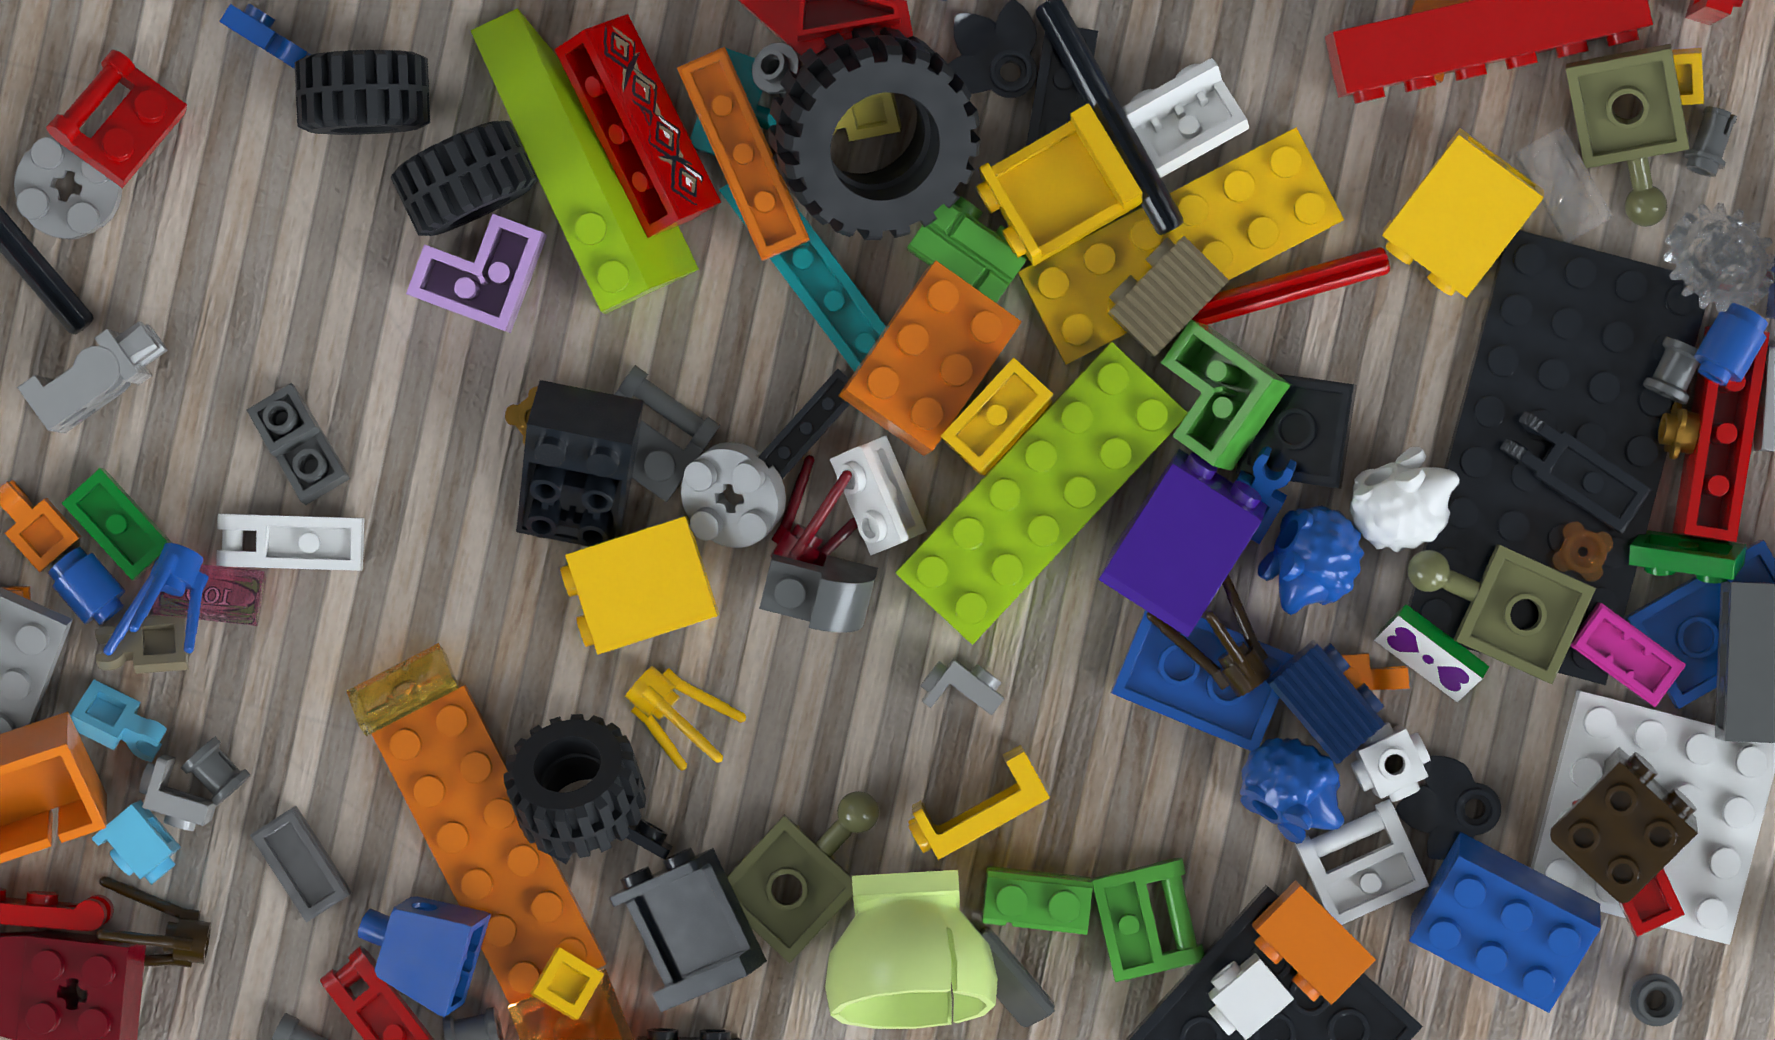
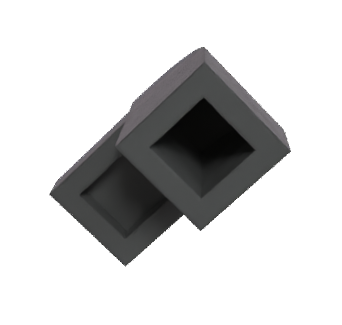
(827, 596)

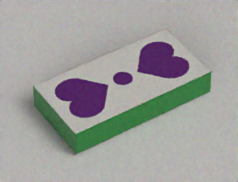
(1431, 653)

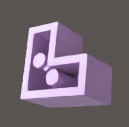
(492, 285)

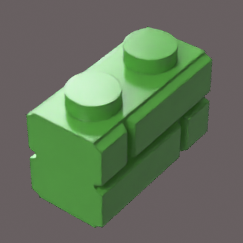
(968, 248)
(1037, 900)

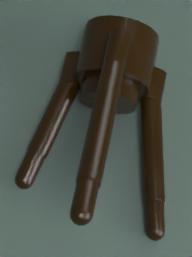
(1242, 666)
(184, 940)

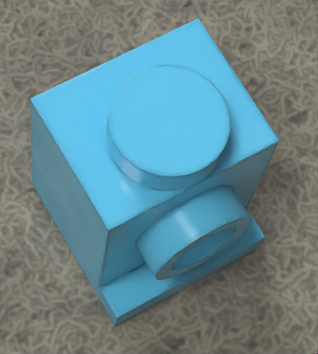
(139, 843)

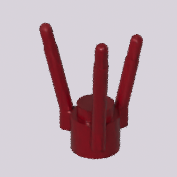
(803, 542)

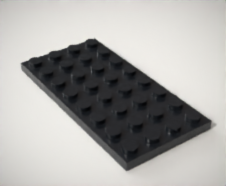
(1572, 345)

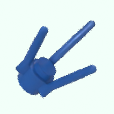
(173, 574)

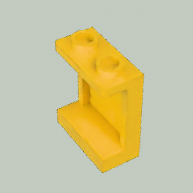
(1059, 187)
(1462, 215)
(998, 417)
(639, 586)
(984, 816)

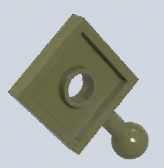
(1612, 139)
(1488, 620)
(823, 881)

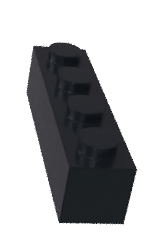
(807, 426)

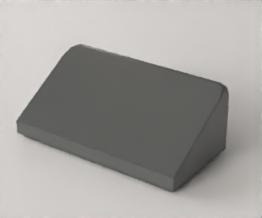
(1016, 986)

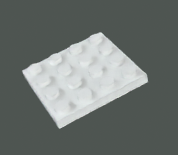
(1720, 777)

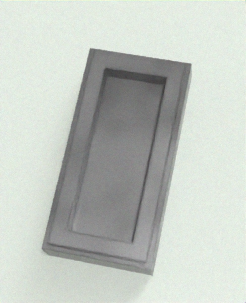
(301, 864)

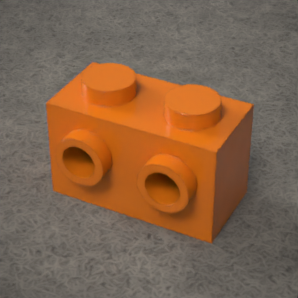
(1312, 943)

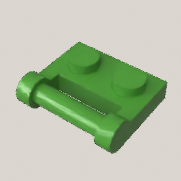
(1130, 922)

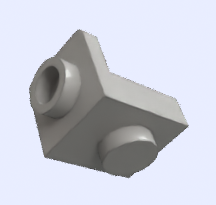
(975, 684)
(181, 808)

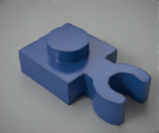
(255, 27)
(1266, 484)

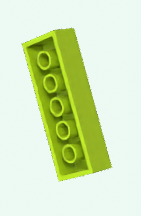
(1041, 493)

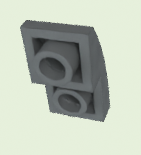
(298, 444)

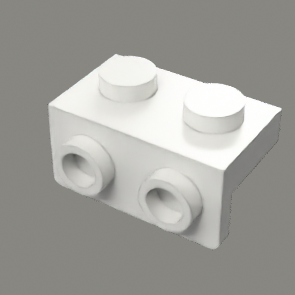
(1185, 116)
(879, 495)

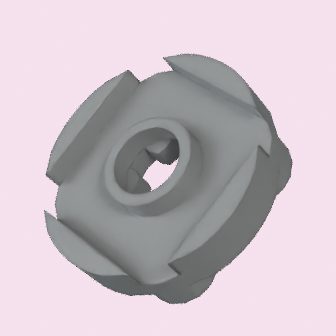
(41, 201)
(710, 511)

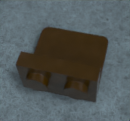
(1626, 826)

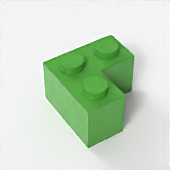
(1234, 396)

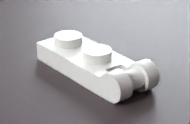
(292, 542)

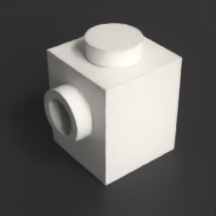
(1247, 996)

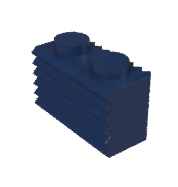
(1326, 700)

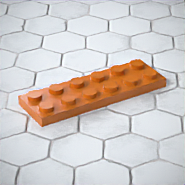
(460, 802)

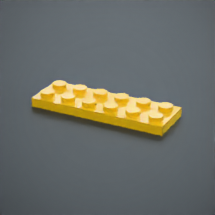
(1230, 215)

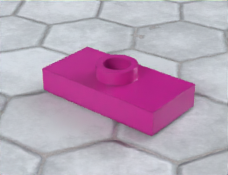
(1627, 654)

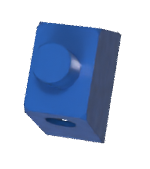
(427, 950)

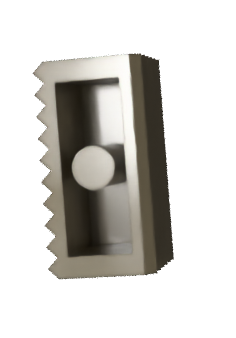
(1166, 295)

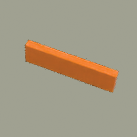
(743, 153)

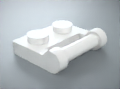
(1369, 879)

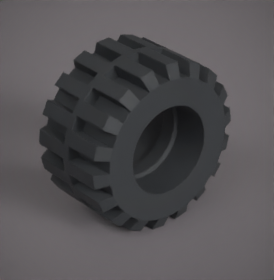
(362, 92)
(464, 178)
(582, 817)

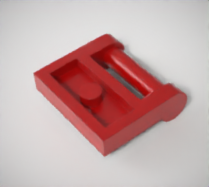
(130, 130)

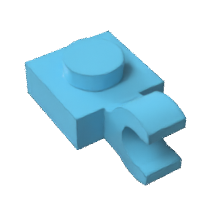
(112, 716)

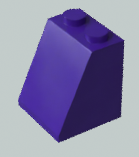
(1183, 541)

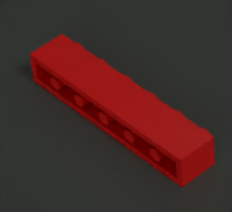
(1469, 37)

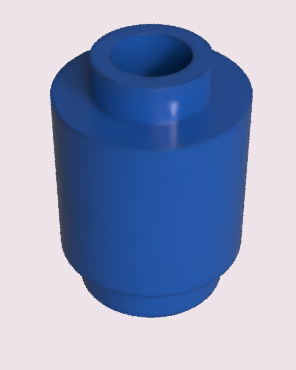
(1731, 344)
(87, 586)

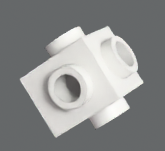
(1371, 757)

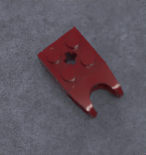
(41, 993)

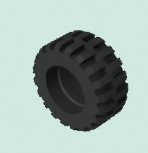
(915, 181)

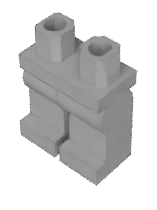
(95, 378)

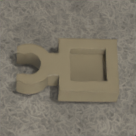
(153, 648)

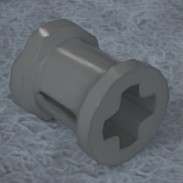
(1674, 371)
(215, 771)
(477, 1027)

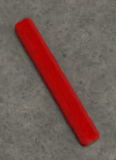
(1294, 285)

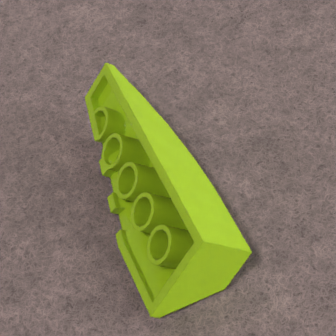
(575, 169)

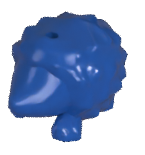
(1314, 558)
(1292, 787)

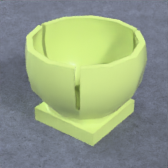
(904, 954)

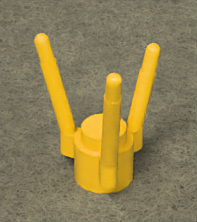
(655, 697)

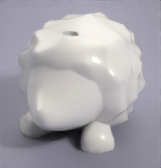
(1401, 502)

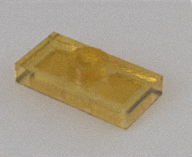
(402, 689)

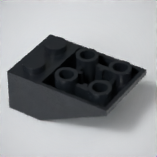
(578, 464)

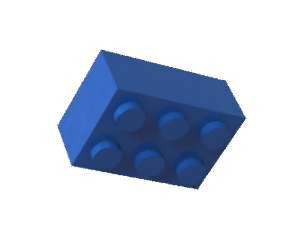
(1505, 922)

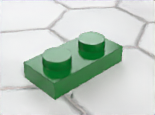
(116, 523)
(1671, 553)

